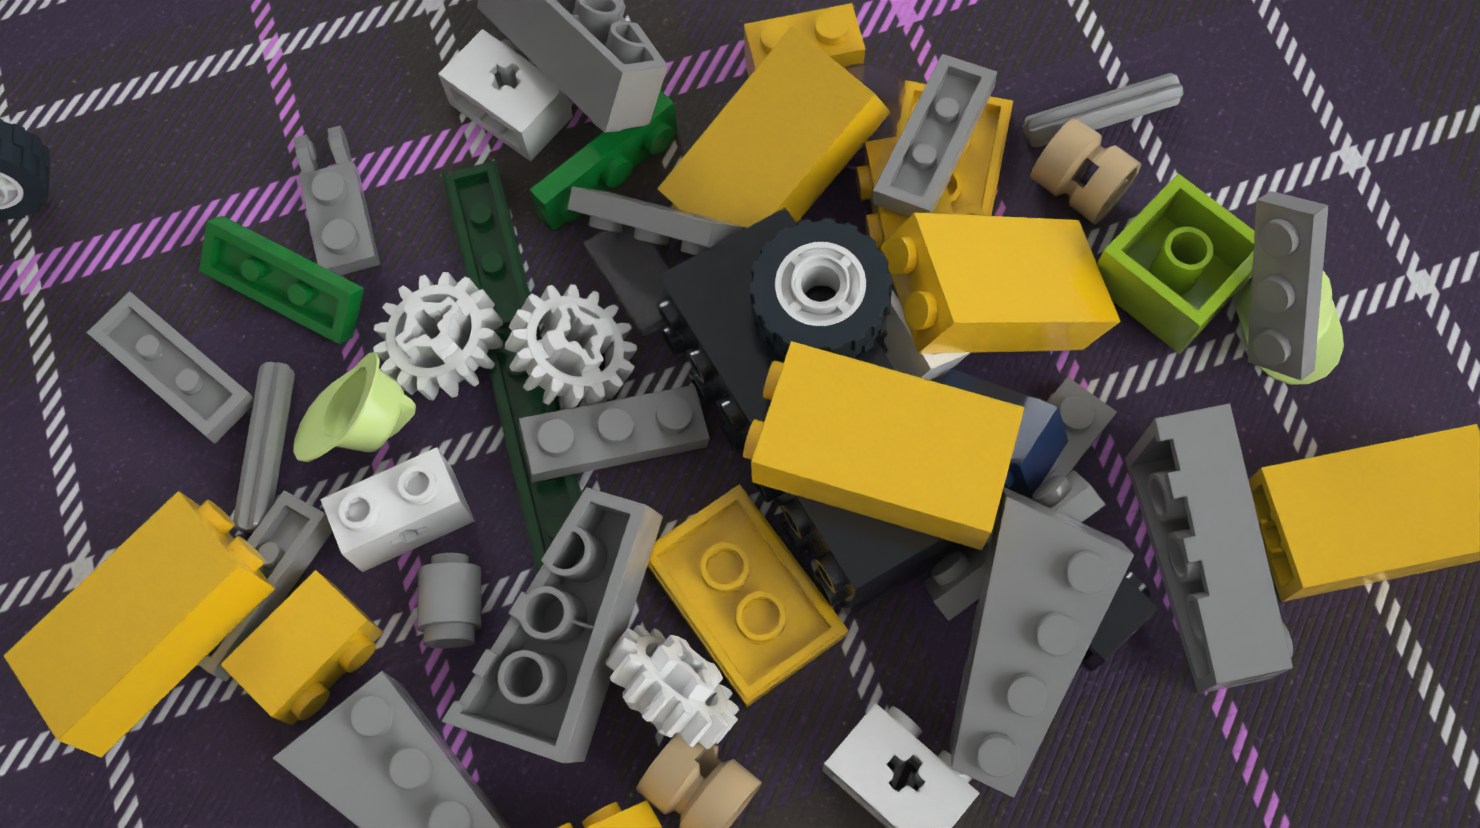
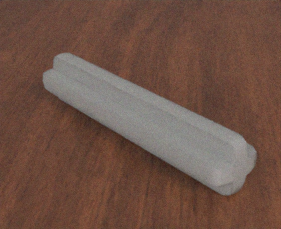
(1106, 108)
(264, 445)

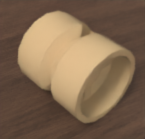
(1070, 157)
(697, 785)

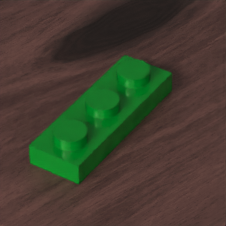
(603, 163)
(280, 279)

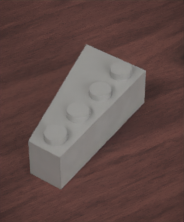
(588, 54)
(1210, 548)
(1031, 629)
(548, 666)
(387, 765)

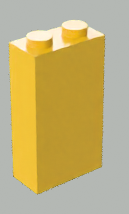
(777, 138)
(998, 284)
(884, 444)
(1371, 512)
(139, 624)

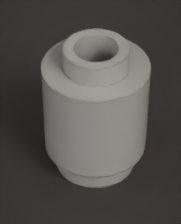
(449, 601)

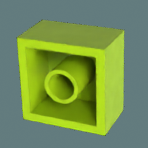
(1178, 263)

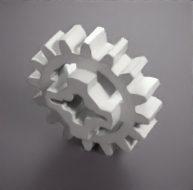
(438, 336)
(570, 347)
(672, 686)

